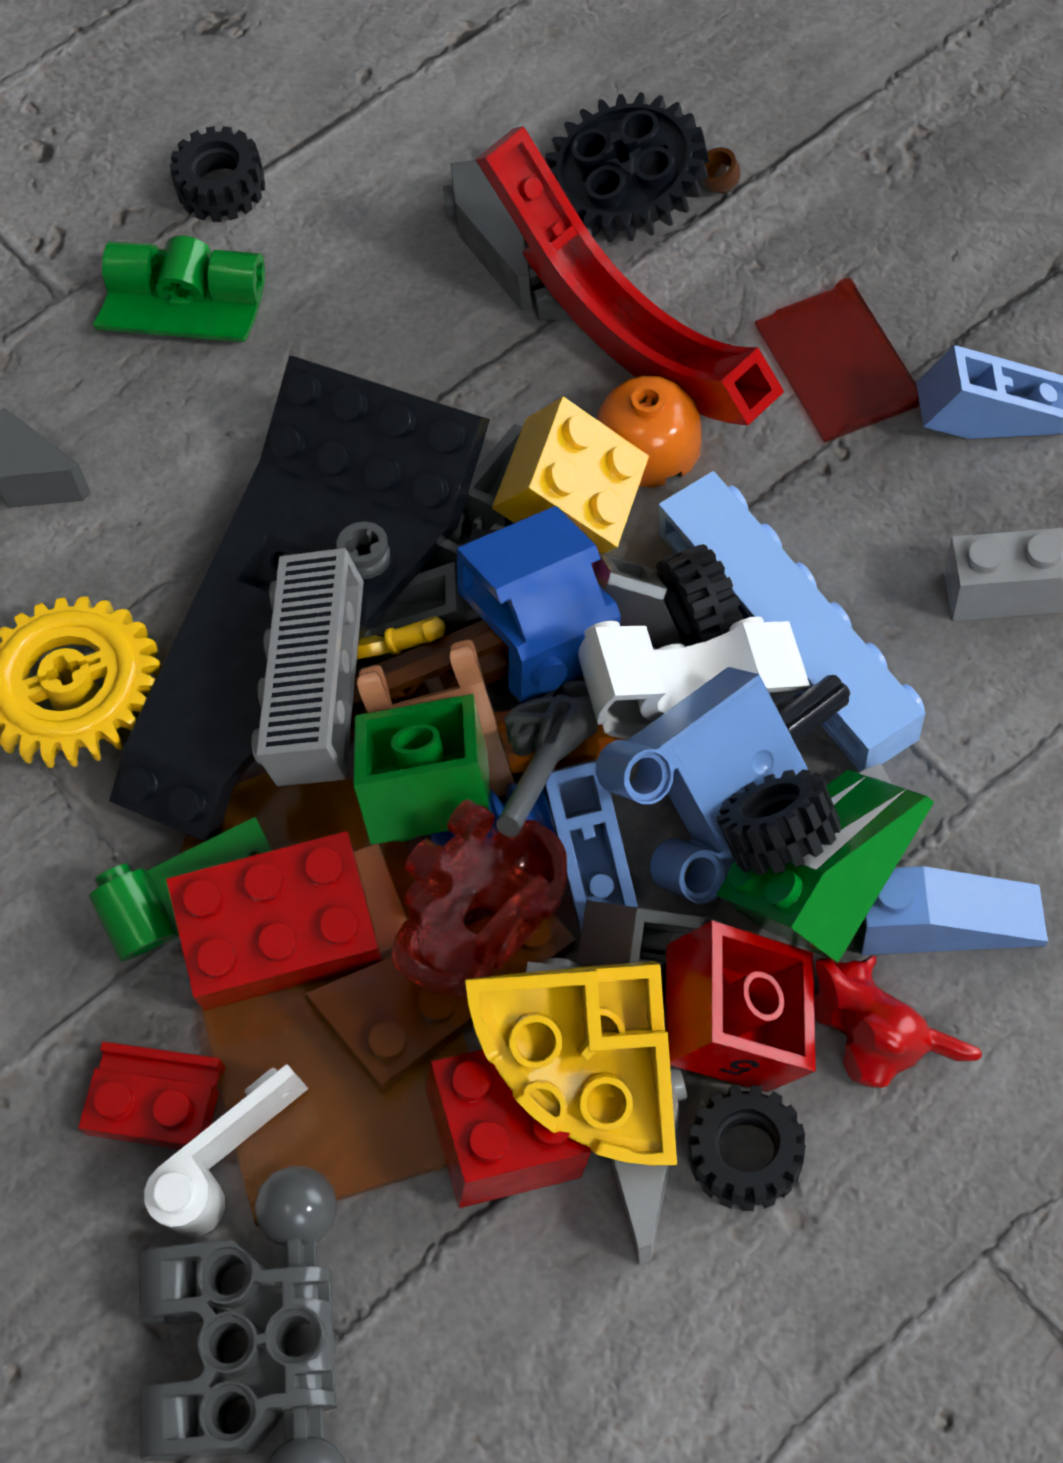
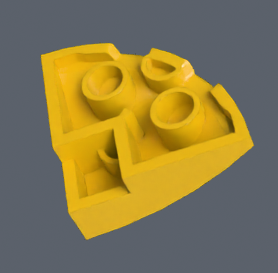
(584, 1054)

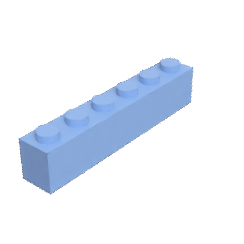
(880, 711)

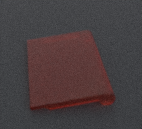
(839, 361)

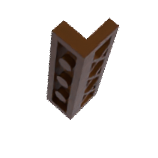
(430, 670)

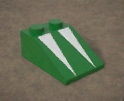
(832, 893)

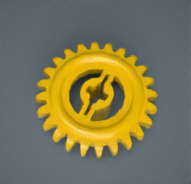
(69, 678)

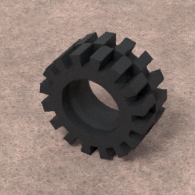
(779, 822)

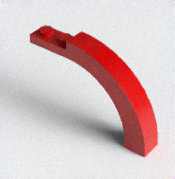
(722, 378)

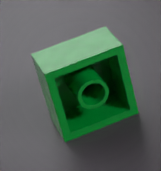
(419, 767)

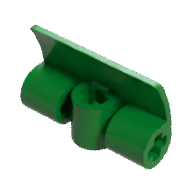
(180, 290)

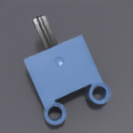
(703, 756)

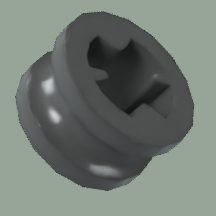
(366, 534)

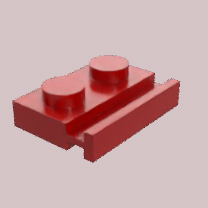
(151, 1095)

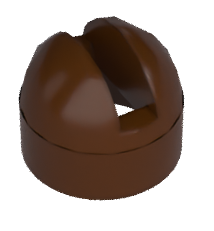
(718, 179)

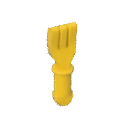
(401, 638)

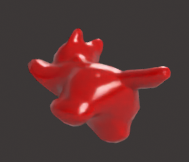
(879, 1029)

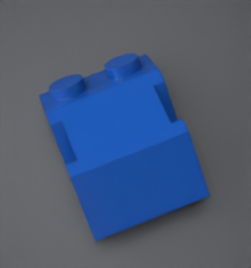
(537, 596)

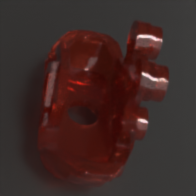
(511, 876)

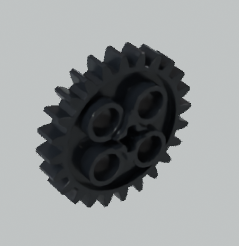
(630, 165)

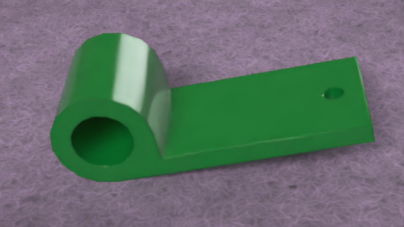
(138, 904)

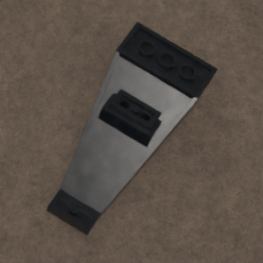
(330, 459)

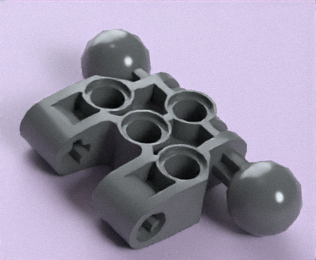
(185, 1287)

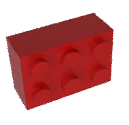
(273, 921)

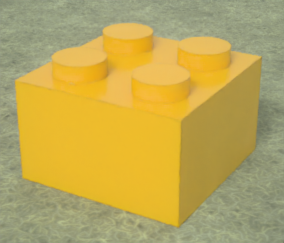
(575, 465)

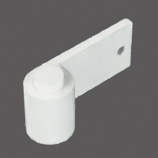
(182, 1189)

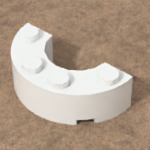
(638, 684)

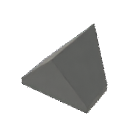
(638, 597)

